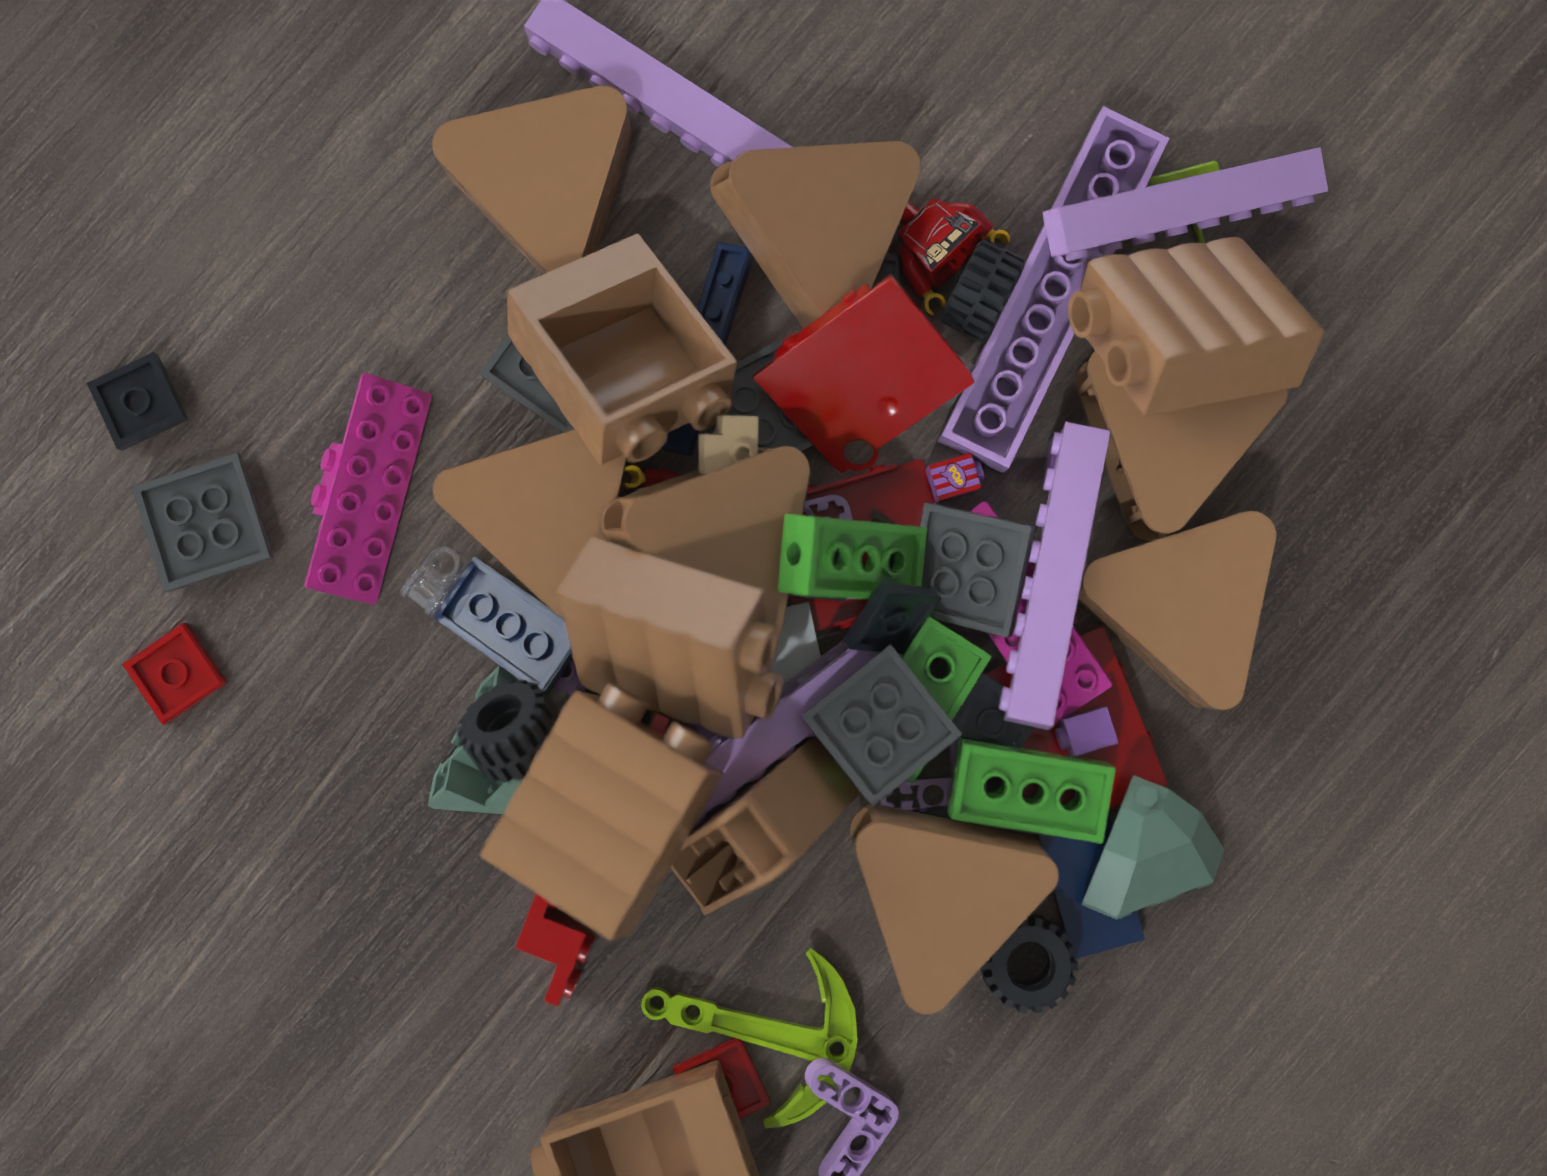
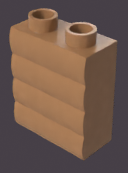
(1193, 325)
(621, 350)
(671, 637)
(604, 810)
(659, 1129)

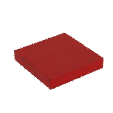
(174, 673)
(739, 1072)

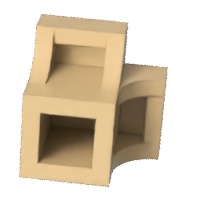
(731, 442)

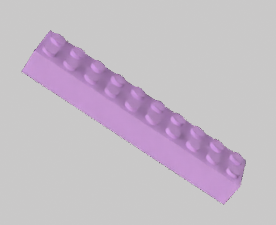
(1035, 321)

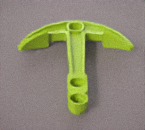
(776, 1034)

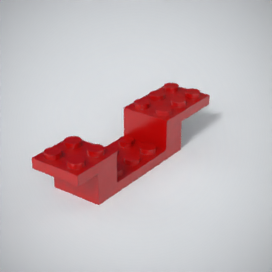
(560, 936)

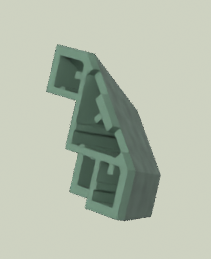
(459, 782)
(1152, 852)

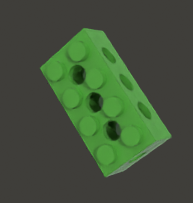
(810, 547)
(962, 664)
(1043, 813)

